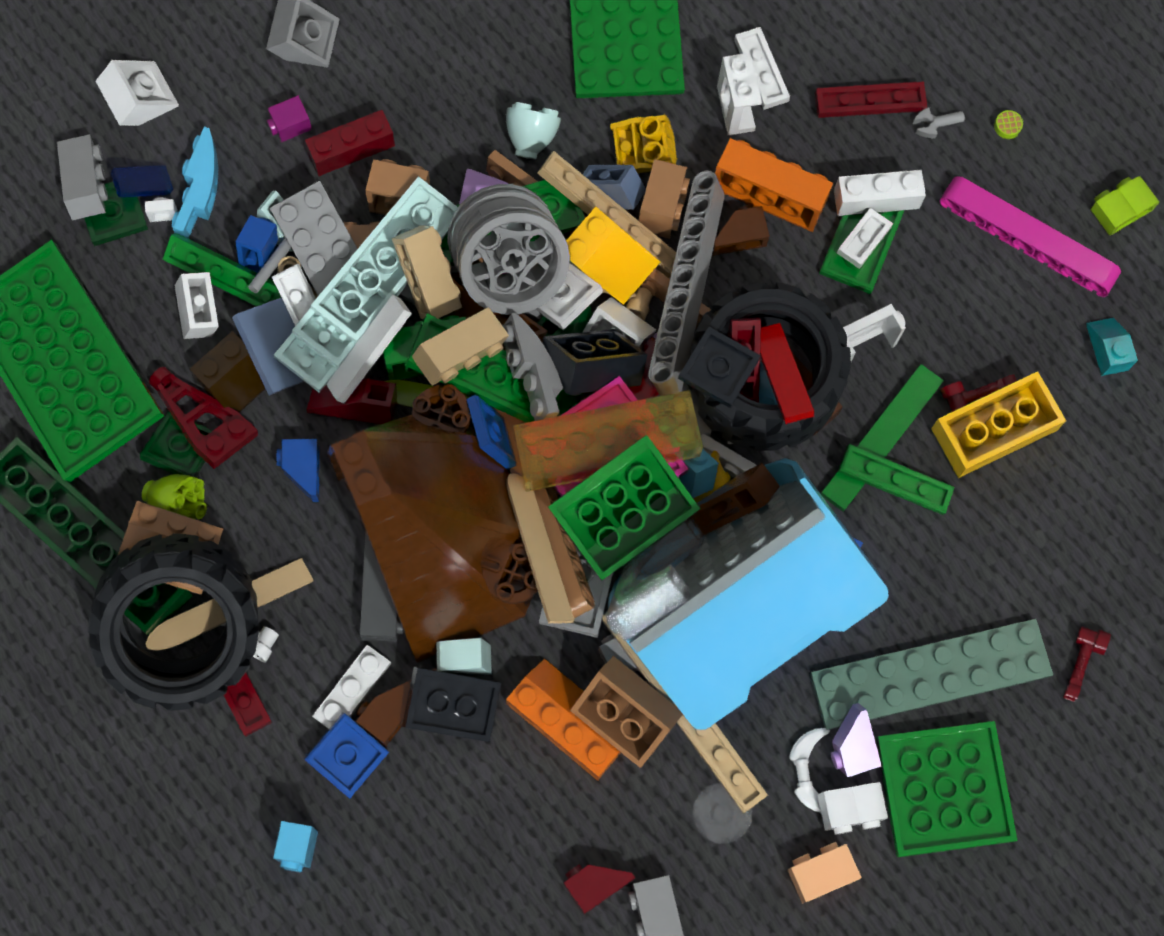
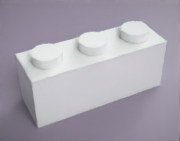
(879, 192)

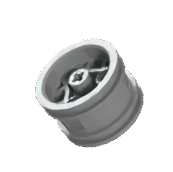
(532, 268)

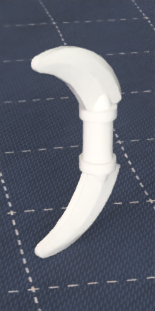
(799, 754)

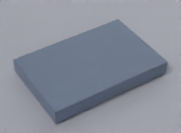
(263, 333)

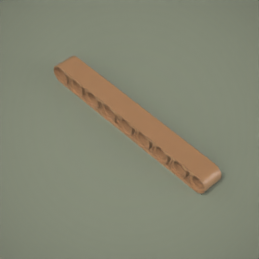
(563, 547)

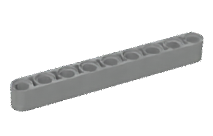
(687, 283)

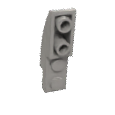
(531, 362)

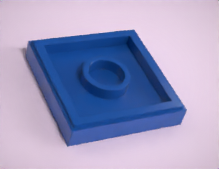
(491, 432)
(346, 755)

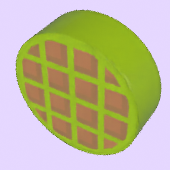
(1008, 124)

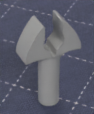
(936, 121)

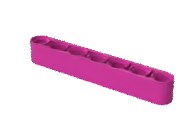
(1031, 235)

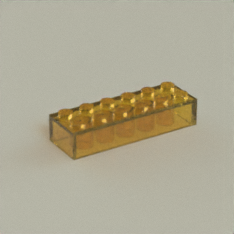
(582, 442)

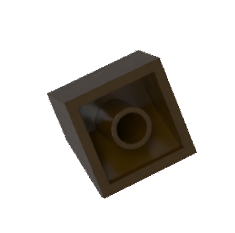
(229, 374)

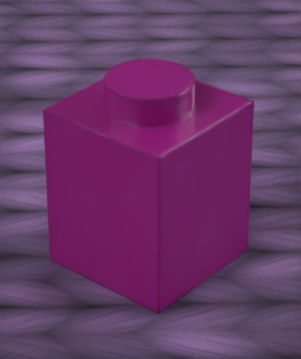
(288, 119)

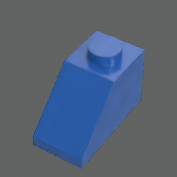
(256, 243)
(301, 464)

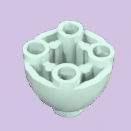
(530, 129)

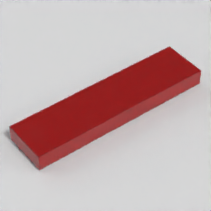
(784, 375)

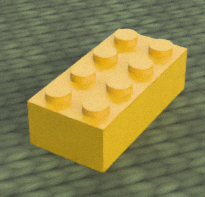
(998, 424)

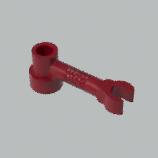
(958, 397)
(1090, 642)

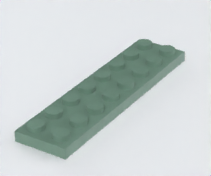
(933, 673)

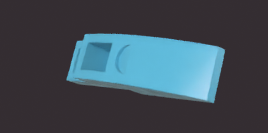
(202, 177)

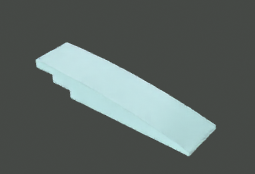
(360, 288)

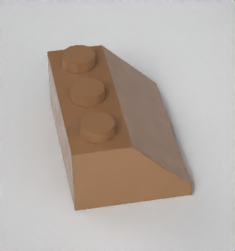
(153, 521)

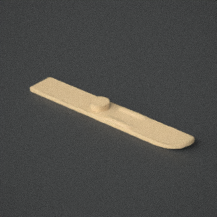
(539, 552)
(210, 615)

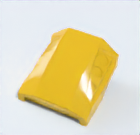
(643, 140)

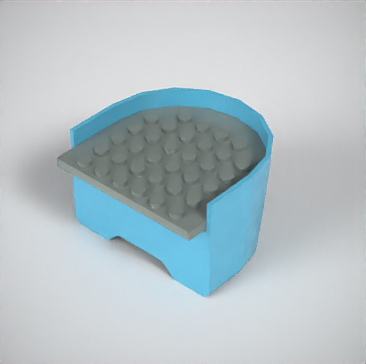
(758, 599)

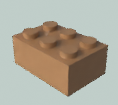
(626, 711)

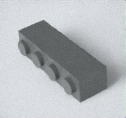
(378, 611)

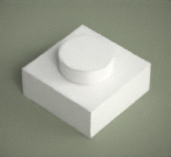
(160, 209)

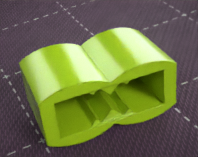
(1124, 205)

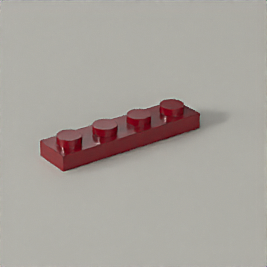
(870, 99)

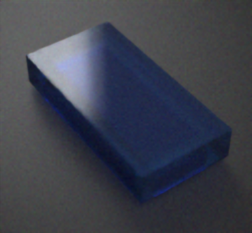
(141, 181)

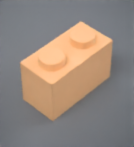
(823, 873)

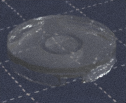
(718, 816)

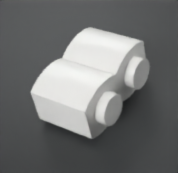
(853, 807)

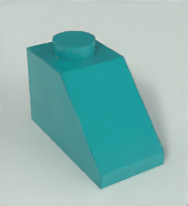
(1111, 346)

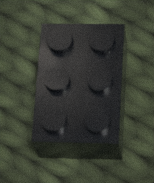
(595, 359)

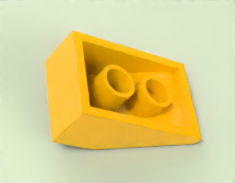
(610, 255)

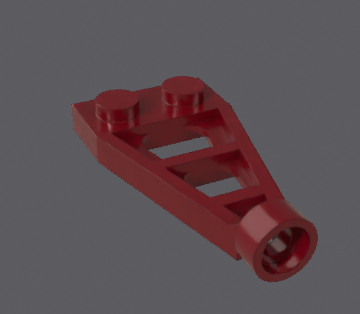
(222, 441)

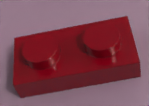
(247, 706)

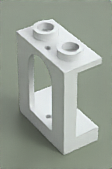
(738, 91)
(882, 321)

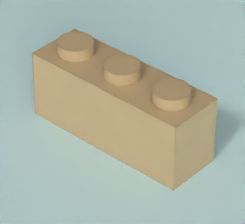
(427, 271)
(460, 347)

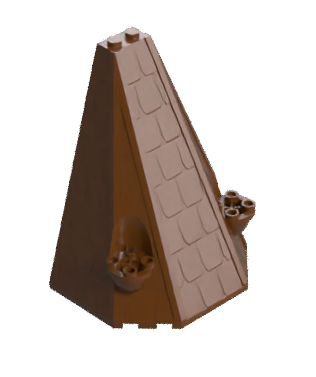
(438, 522)

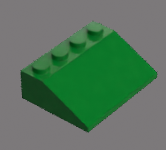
(624, 507)

